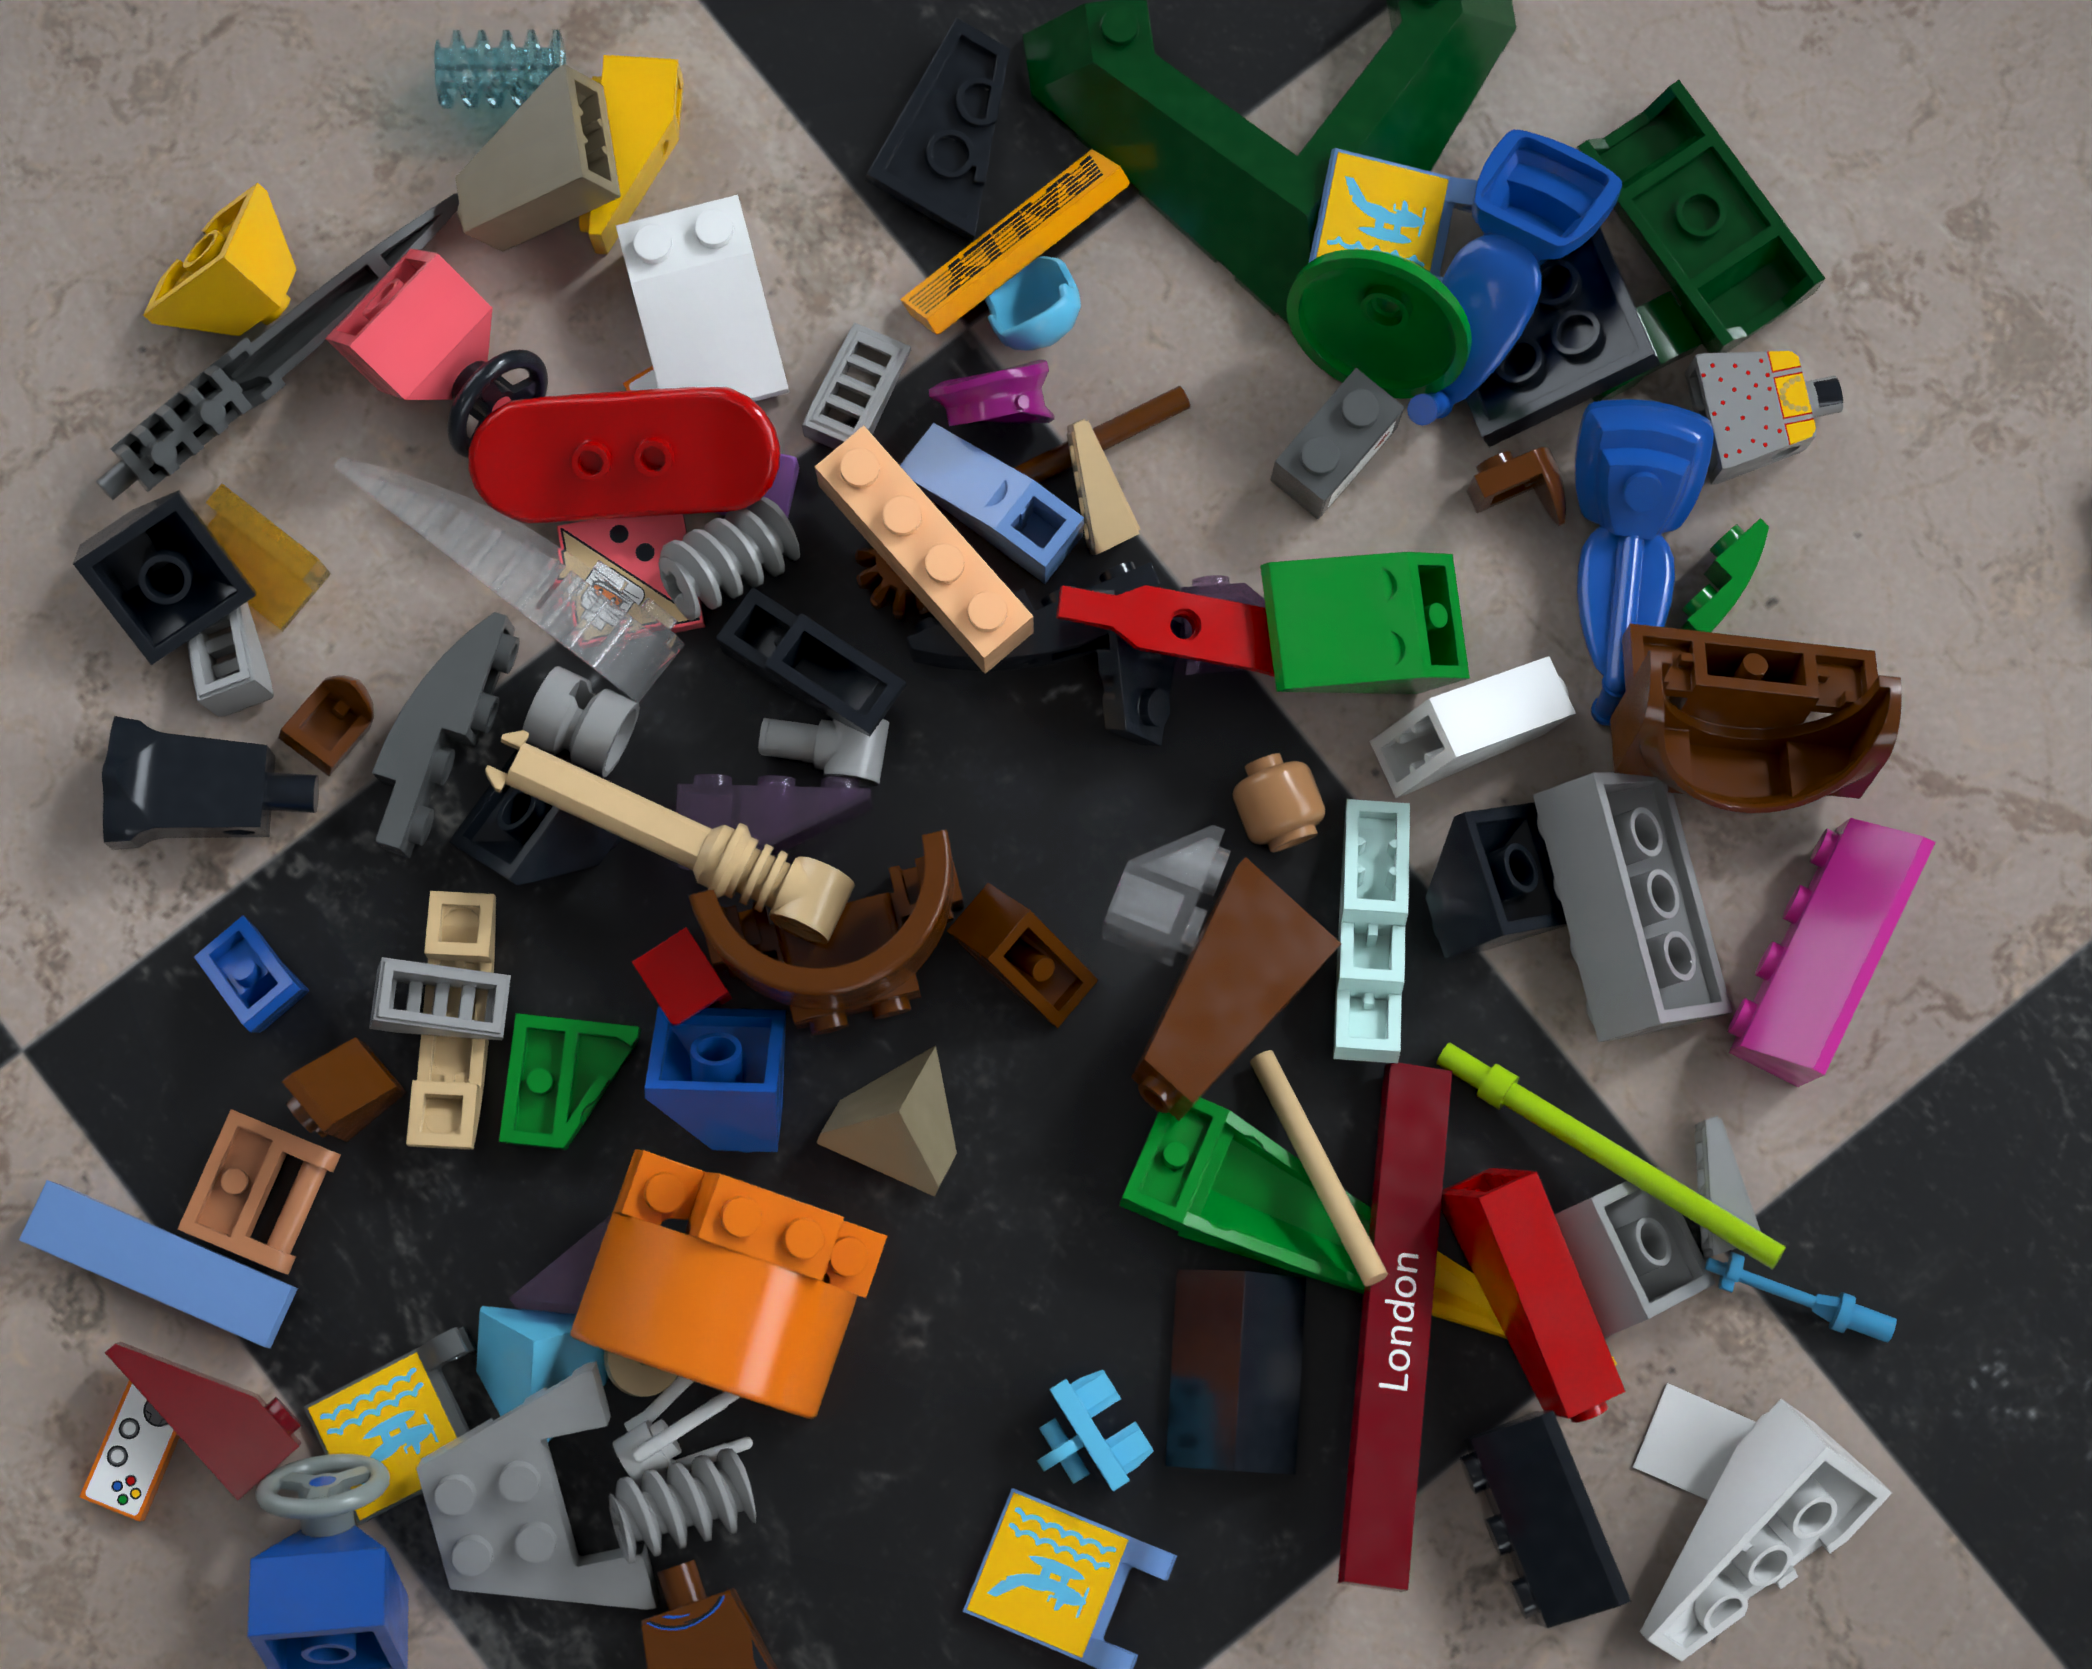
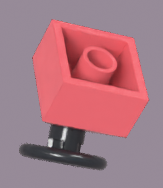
(429, 340)

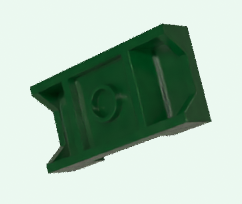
(1704, 221)

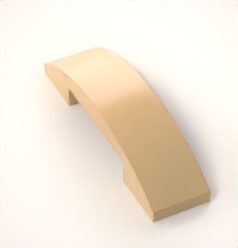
(453, 1069)

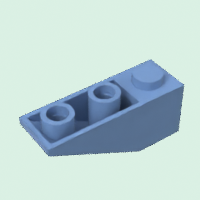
(995, 501)

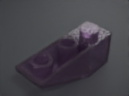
(774, 808)

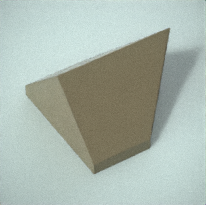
(898, 1125)

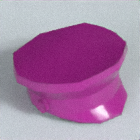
(996, 396)

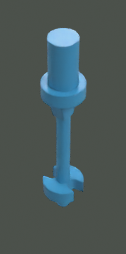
(1838, 1311)

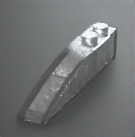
(536, 577)

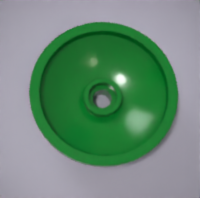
(1380, 318)

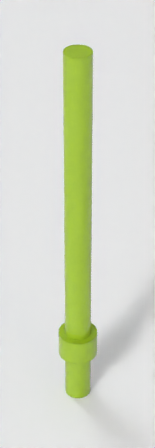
(1501, 1088)

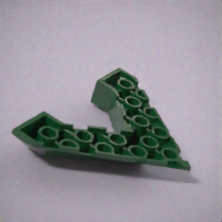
(1223, 176)

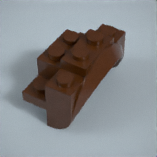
(1739, 715)

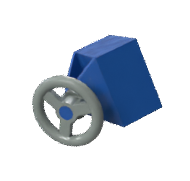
(330, 1588)

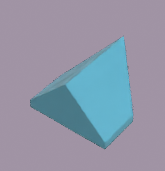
(528, 1352)

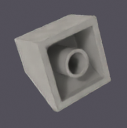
(1632, 1255)

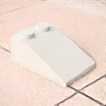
(703, 300)

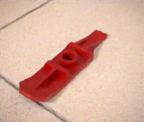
(1221, 629)

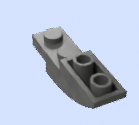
(447, 705)

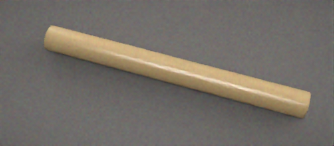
(1318, 1168)

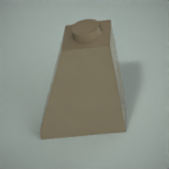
(541, 165)

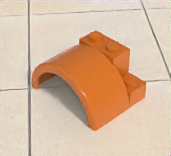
(735, 1293)

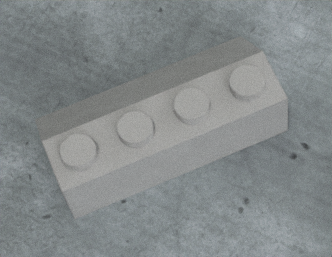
(1631, 904)

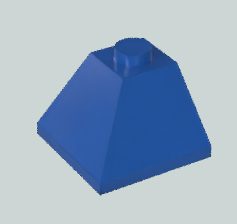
(721, 1076)

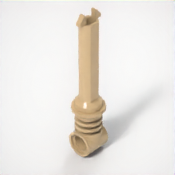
(802, 895)

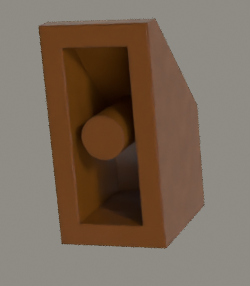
(1022, 954)

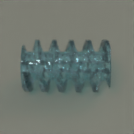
(494, 68)

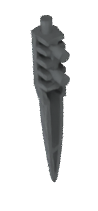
(254, 369)

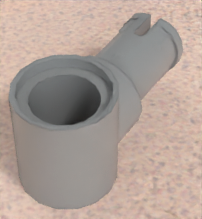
(829, 746)

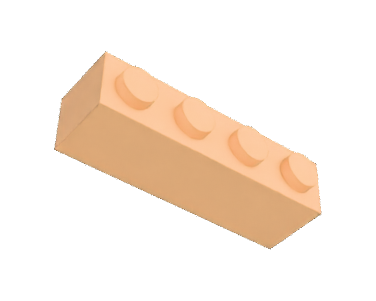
(924, 549)

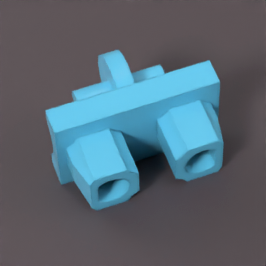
(1112, 1456)

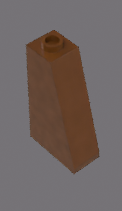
(1236, 981)

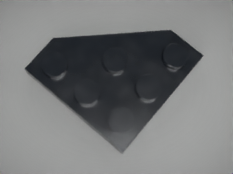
(1573, 348)

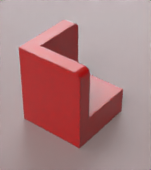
(681, 977)

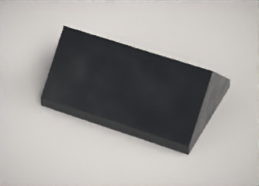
(1236, 1371)

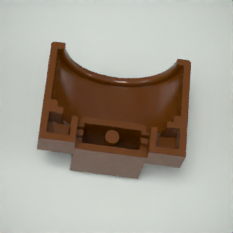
(865, 962)

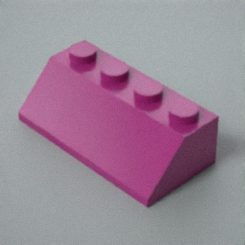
(1828, 949)

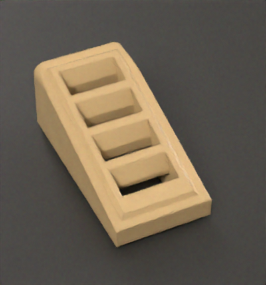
(1100, 497)

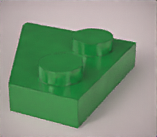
(559, 1076)

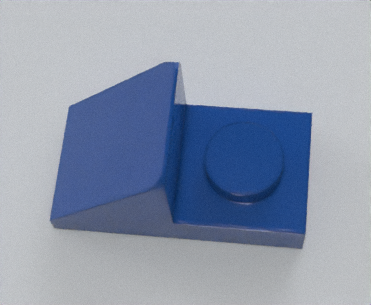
(250, 976)

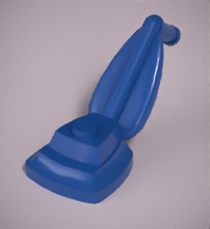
(1533, 206)
(1636, 479)

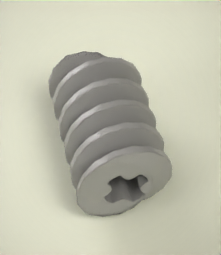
(725, 552)
(681, 1502)

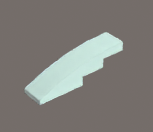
(1372, 931)

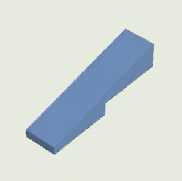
(158, 1263)

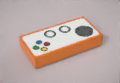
(131, 1458)

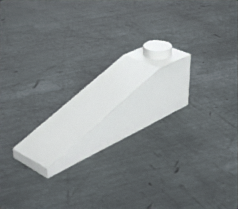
(1771, 1508)

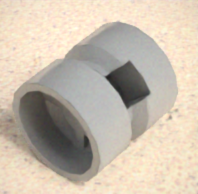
(579, 721)

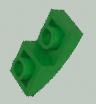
(1735, 562)

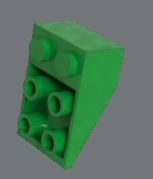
(1365, 623)

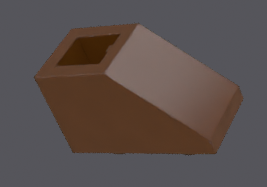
(342, 1091)

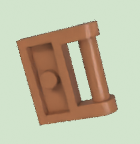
(239, 1183)

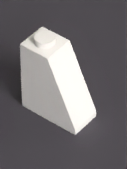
(1472, 725)

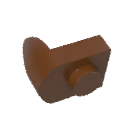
(1507, 477)
(330, 722)

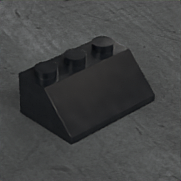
(1543, 1520)

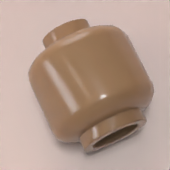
(1278, 803)

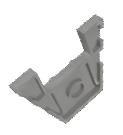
(504, 1512)

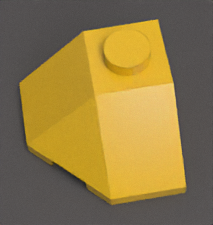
(231, 274)

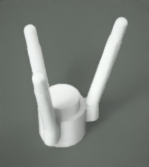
(656, 1444)

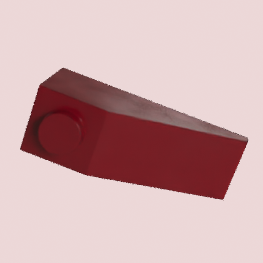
(220, 1422)

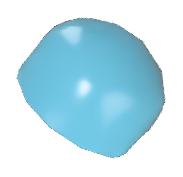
(1035, 305)

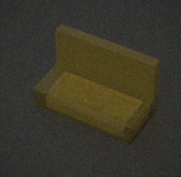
(269, 558)

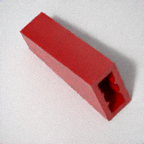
(1533, 1289)

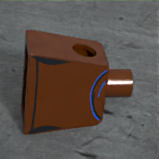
(700, 1628)

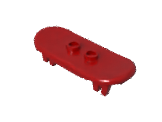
(624, 455)

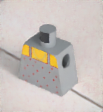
(1757, 407)

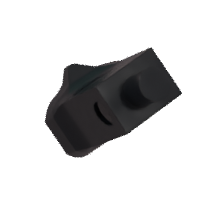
(192, 787)

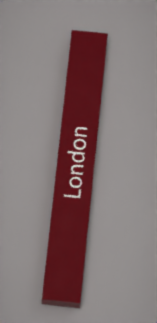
(1395, 1329)

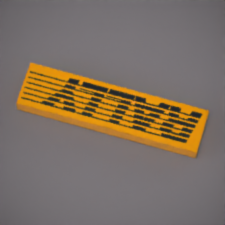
(1015, 241)

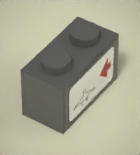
(1337, 443)

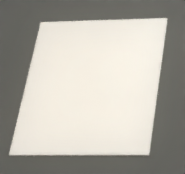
(1690, 1441)

